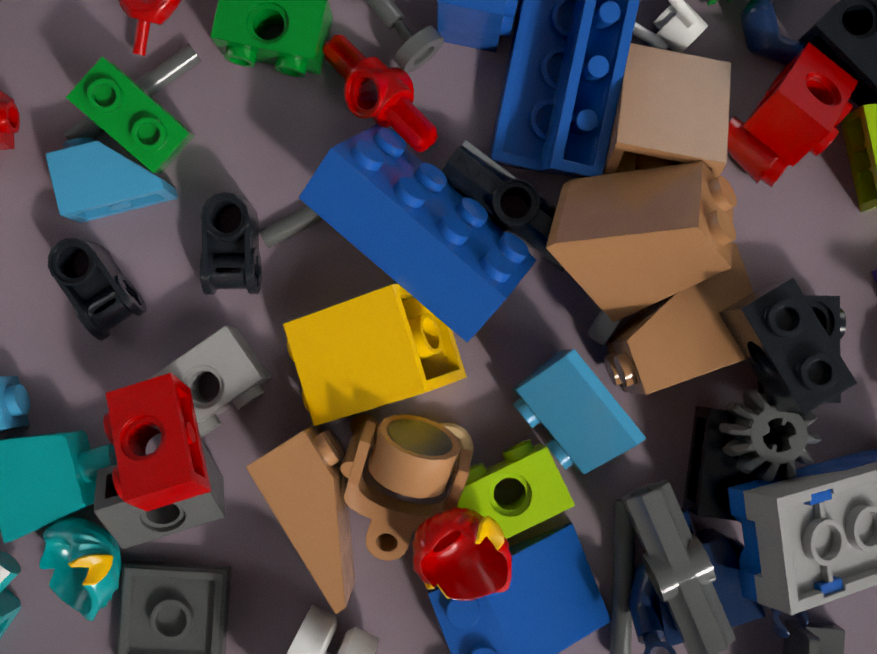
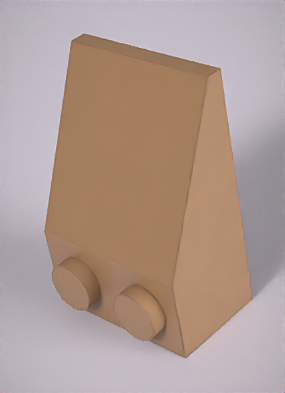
(307, 497)

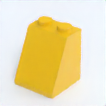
(370, 353)

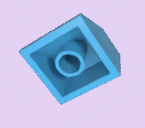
(575, 412)

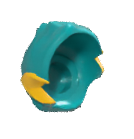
(83, 562)

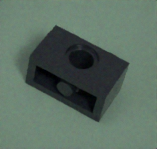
(787, 347)

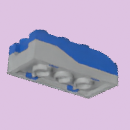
(809, 533)

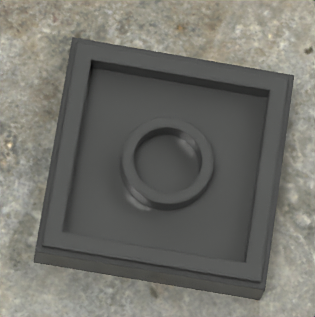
(173, 608)

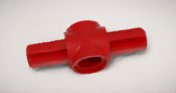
(379, 93)

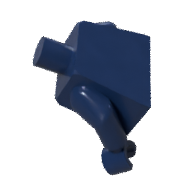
(653, 619)

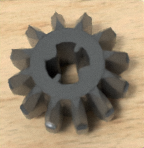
(786, 442)

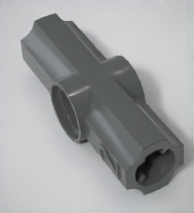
(679, 568)

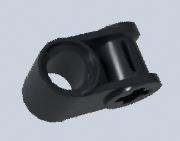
(231, 249)
(99, 296)

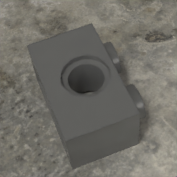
(135, 526)

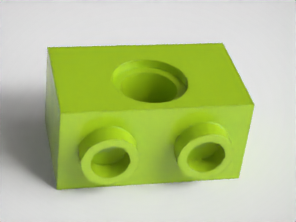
(541, 495)

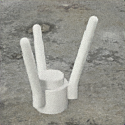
(677, 28)

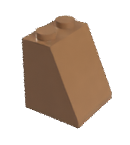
(670, 112)
(643, 233)
(679, 335)

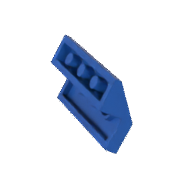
(563, 85)

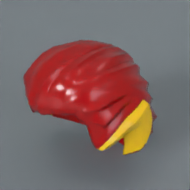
(462, 555)

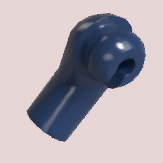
(763, 33)

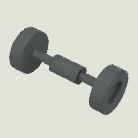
(418, 47)

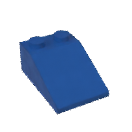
(542, 612)

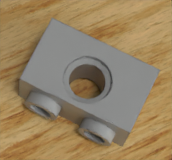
(234, 365)

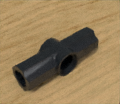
(487, 182)

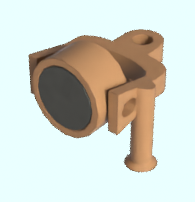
(409, 459)

